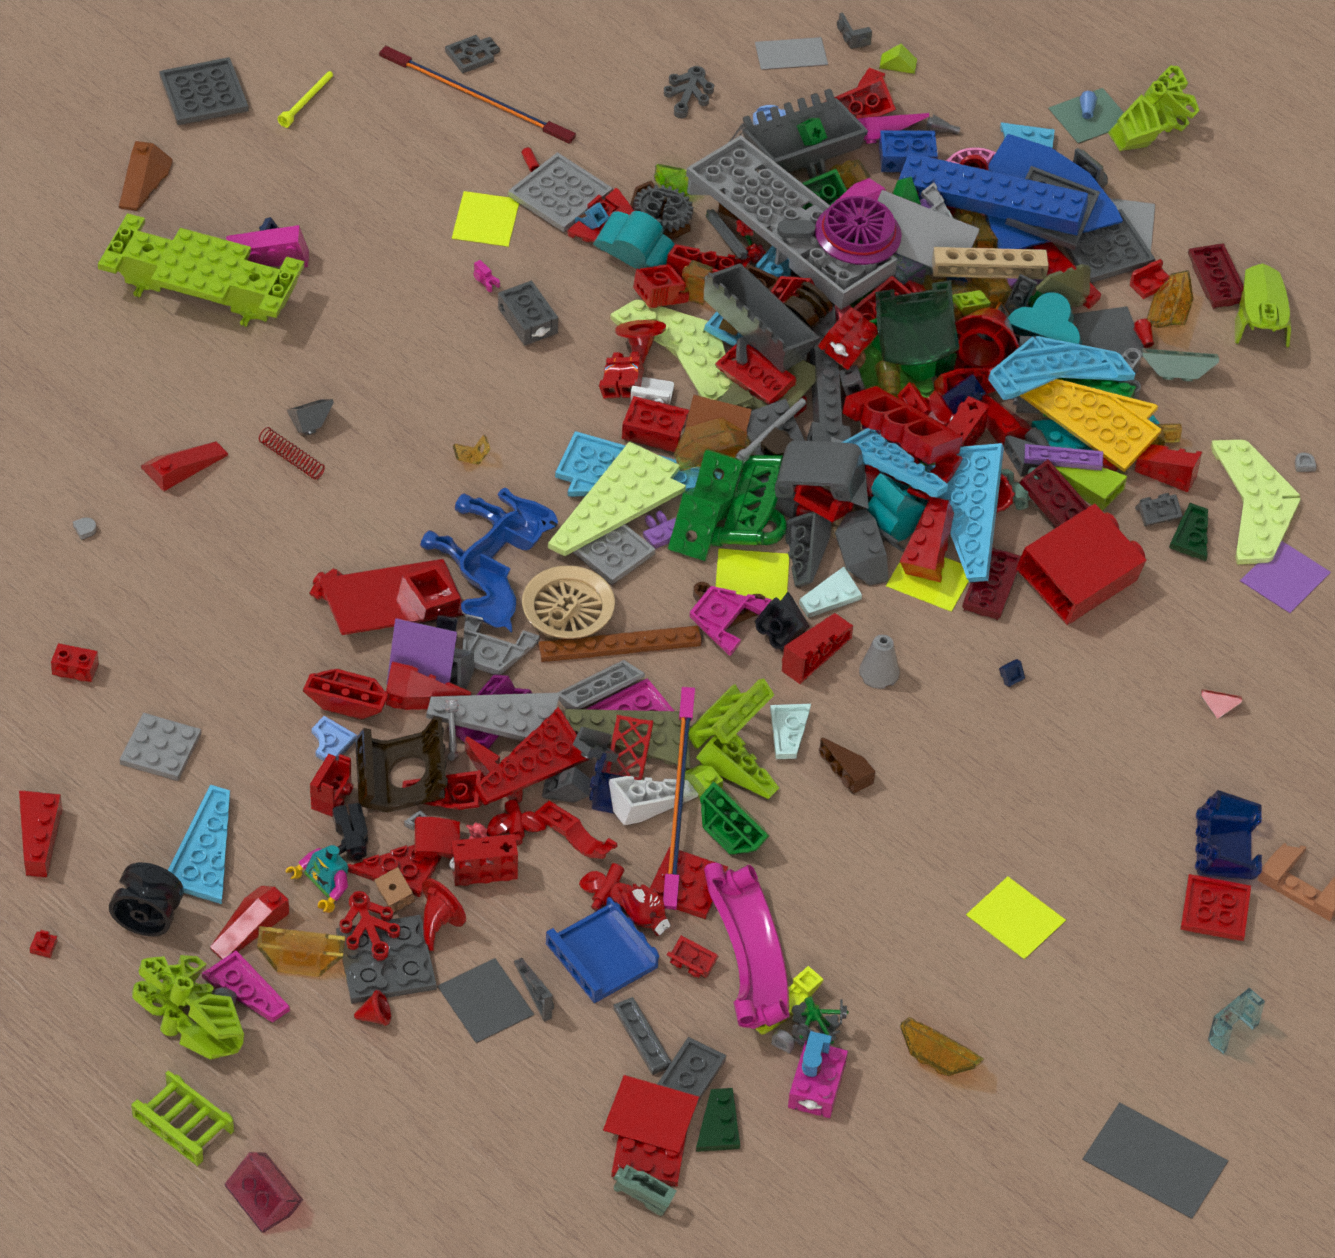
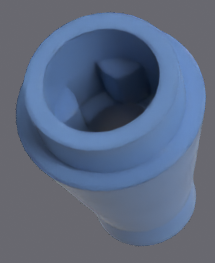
(1088, 102)

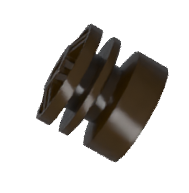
(809, 304)

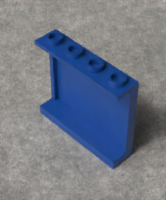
(603, 951)

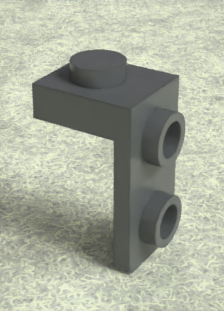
(854, 38)

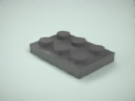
(693, 1068)

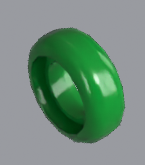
(777, 534)

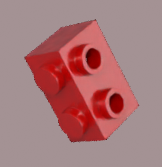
(74, 662)

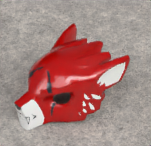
(643, 907)

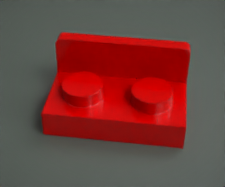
(1148, 279)

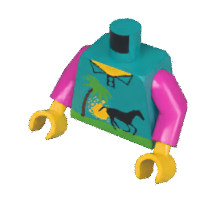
(326, 871)

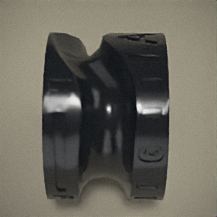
(147, 899)

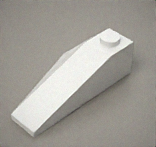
(642, 799)

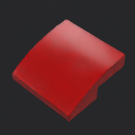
(435, 835)

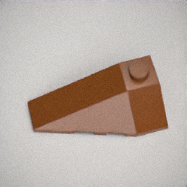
(145, 171)

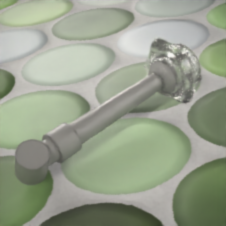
(451, 707)

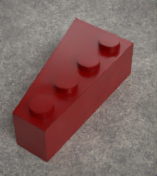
(929, 541)
(815, 647)
(39, 825)

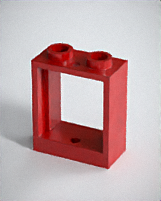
(433, 608)

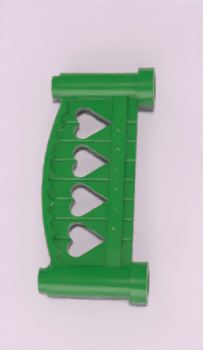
(733, 530)

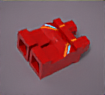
(621, 374)

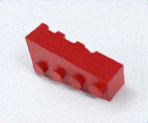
(682, 256)

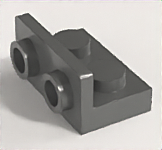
(1159, 510)

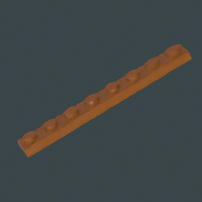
(619, 643)

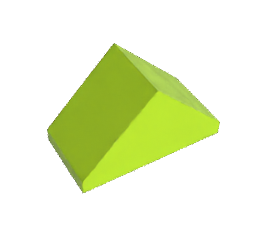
(899, 60)

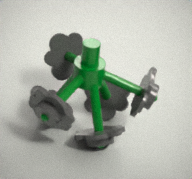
(809, 1012)

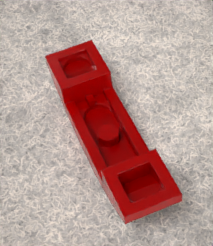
(944, 470)

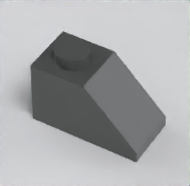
(1015, 450)

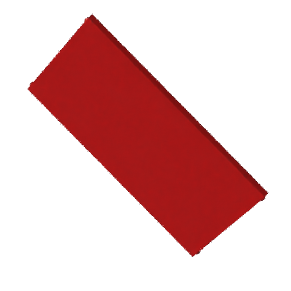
(374, 597)

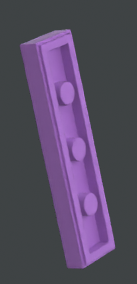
(1064, 457)

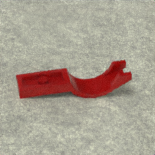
(573, 830)

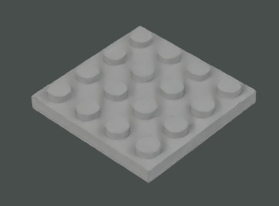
(558, 191)

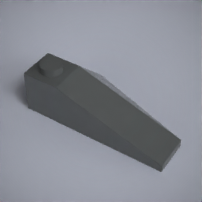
(807, 543)

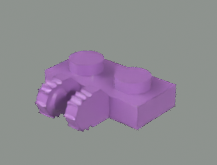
(658, 534)

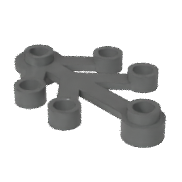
(695, 74)

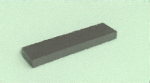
(642, 1035)

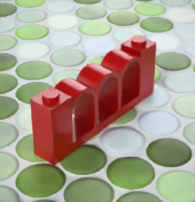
(902, 424)

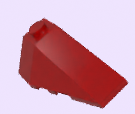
(869, 99)
(867, 306)
(950, 379)
(1003, 421)
(458, 792)
(260, 908)

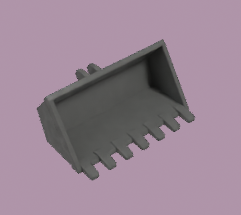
(784, 145)
(759, 316)

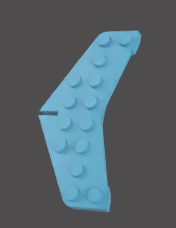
(1048, 359)

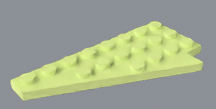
(625, 491)

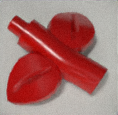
(515, 822)
(603, 885)

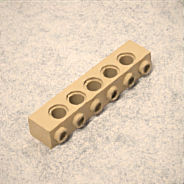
(989, 262)

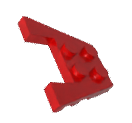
(581, 230)

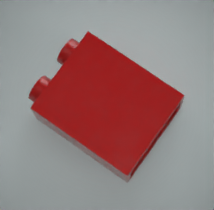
(1081, 563)

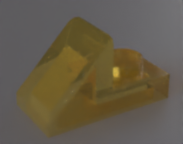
(1169, 433)

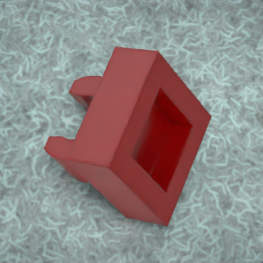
(43, 944)

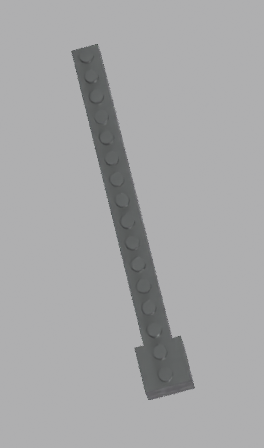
(826, 390)

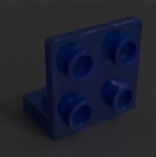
(600, 790)

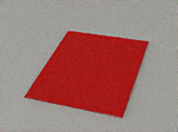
(651, 1113)

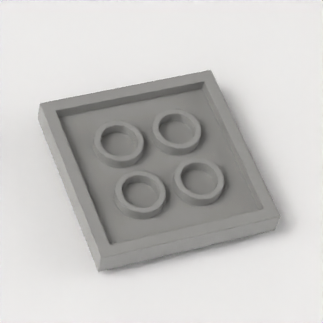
(616, 553)
(160, 746)

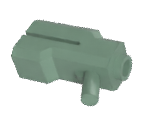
(644, 1188)

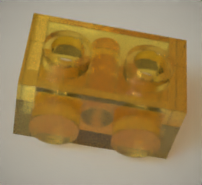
(694, 280)

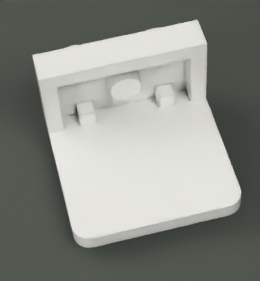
(654, 390)

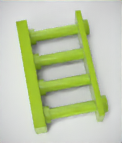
(730, 713)
(177, 1137)

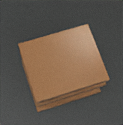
(395, 890)

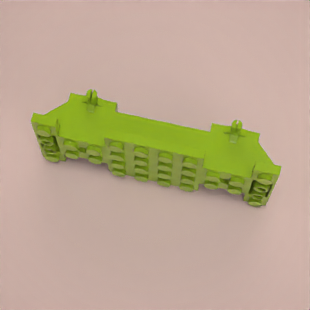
(200, 268)

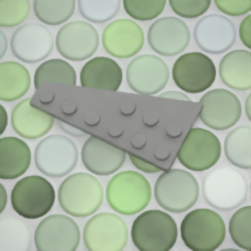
(500, 715)

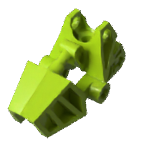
(1155, 112)
(217, 1025)

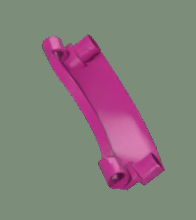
(757, 948)

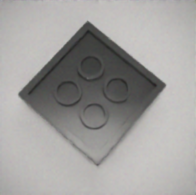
(765, 416)

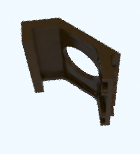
(378, 757)

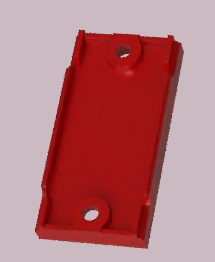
(756, 375)

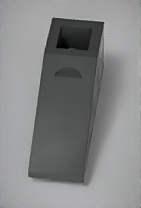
(1020, 293)

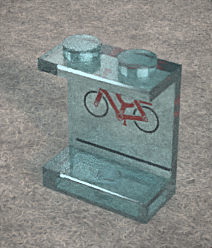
(1245, 1007)

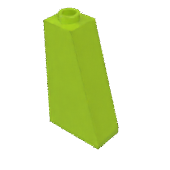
(1095, 485)

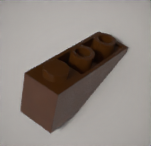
(851, 767)

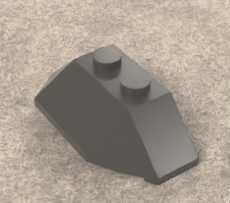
(862, 547)

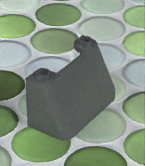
(821, 464)

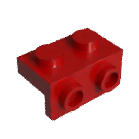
(693, 957)

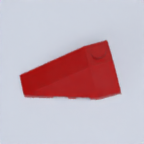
(177, 466)
(412, 690)

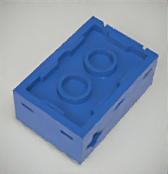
(897, 144)

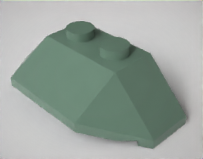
(1179, 364)

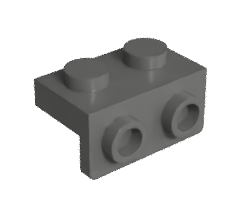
(593, 744)

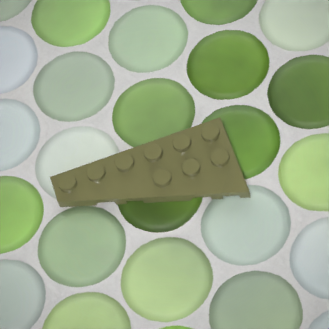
(664, 736)

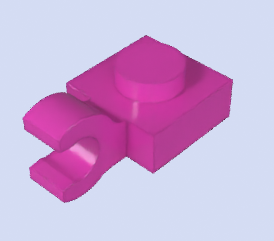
(484, 275)

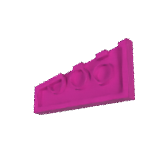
(251, 989)

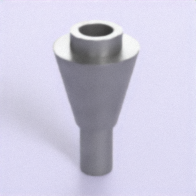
(939, 125)

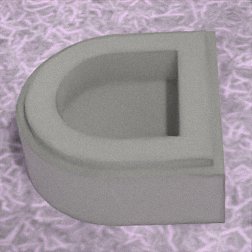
(1305, 463)
(85, 527)
(783, 1041)

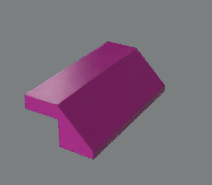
(495, 686)

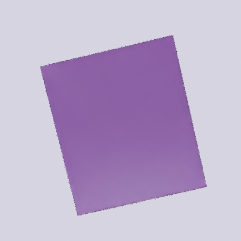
(1286, 578)
(424, 648)

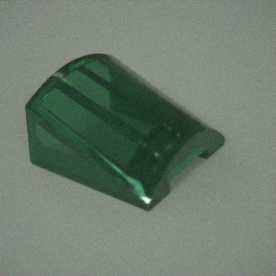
(917, 325)

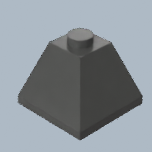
(310, 415)

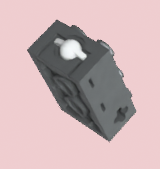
(528, 312)

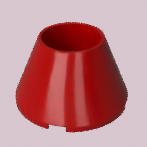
(977, 352)

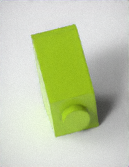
(702, 777)

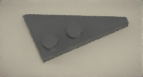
(538, 991)

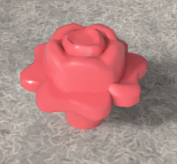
(477, 830)

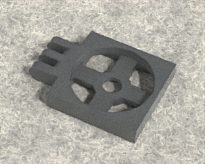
(485, 45)

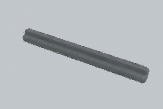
(726, 234)

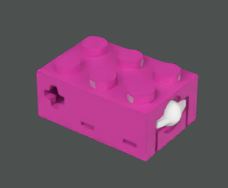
(818, 1093)

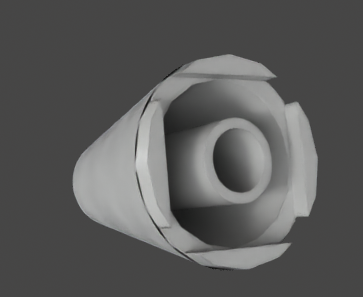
(880, 663)

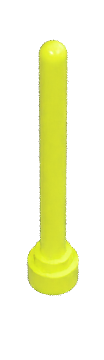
(287, 117)

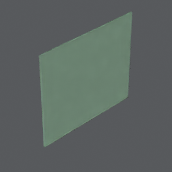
(1081, 129)

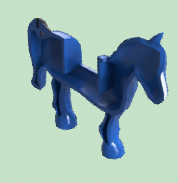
(519, 528)

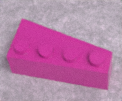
(274, 245)

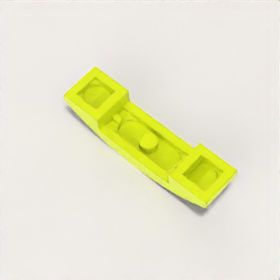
(803, 986)

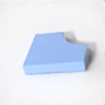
(332, 738)

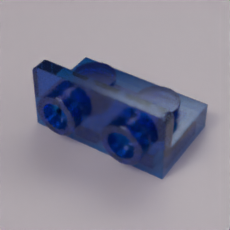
(961, 391)

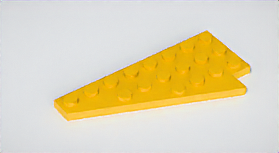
(1099, 419)

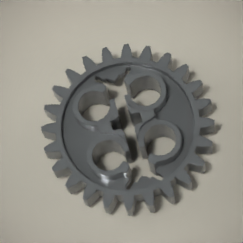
(676, 212)

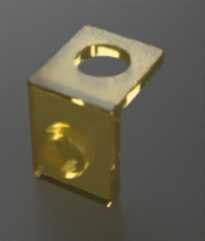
(472, 454)

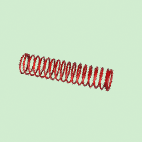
(267, 439)

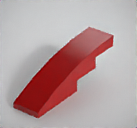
(486, 760)

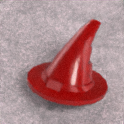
(640, 334)
(439, 909)

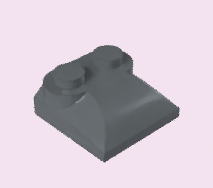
(1088, 163)

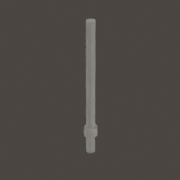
(744, 454)

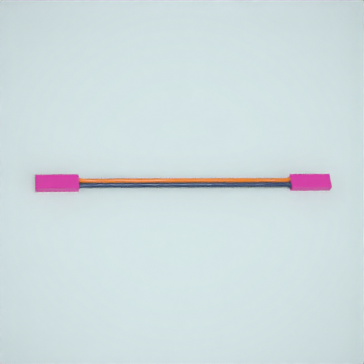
(672, 880)

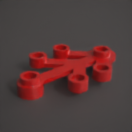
(369, 923)

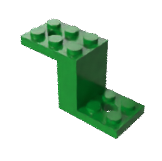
(705, 504)

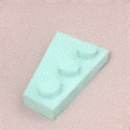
(830, 594)
(788, 728)

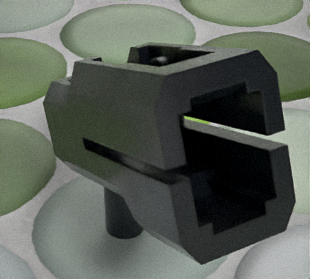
(352, 829)

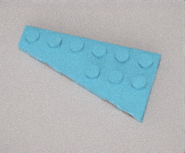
(203, 850)

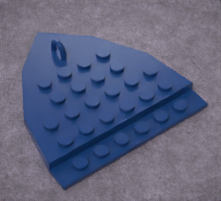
(1015, 159)

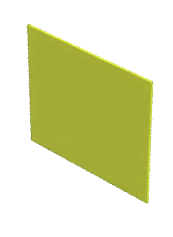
(485, 219)
(753, 572)
(939, 594)
(1016, 917)

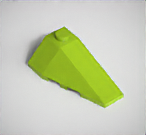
(737, 765)

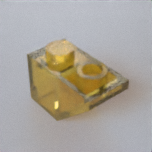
(851, 172)

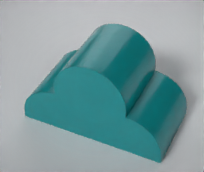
(635, 239)
(1048, 318)
(894, 508)

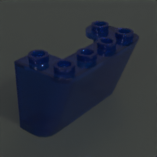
(1225, 837)

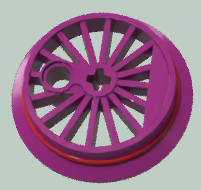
(841, 222)

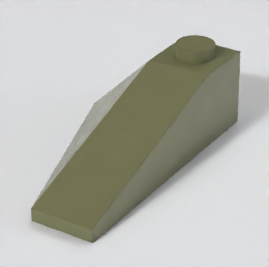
(1071, 284)

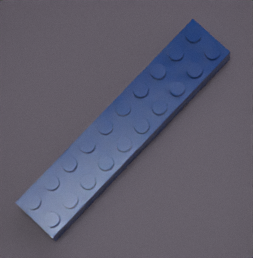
(999, 194)

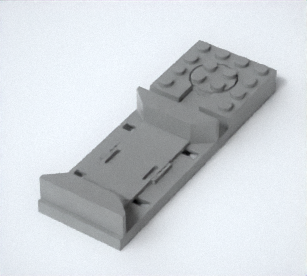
(776, 196)

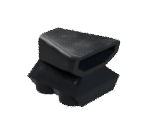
(781, 621)

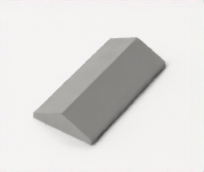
(599, 685)

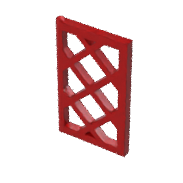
(645, 740)

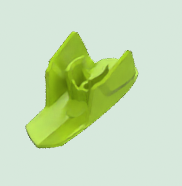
(1263, 302)

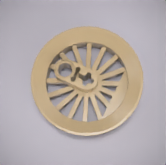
(559, 611)

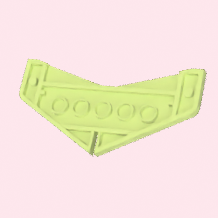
(687, 341)
(1266, 500)

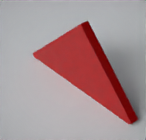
(412, 867)

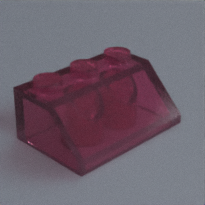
(263, 1191)

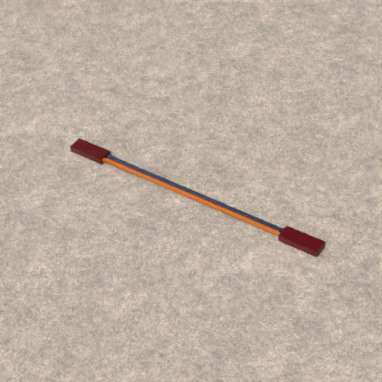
(549, 127)

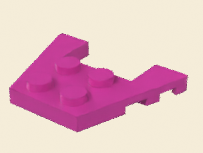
(719, 609)

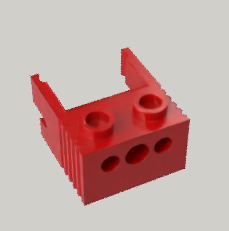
(660, 286)
(331, 784)

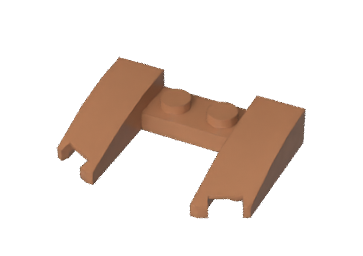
(1277, 876)

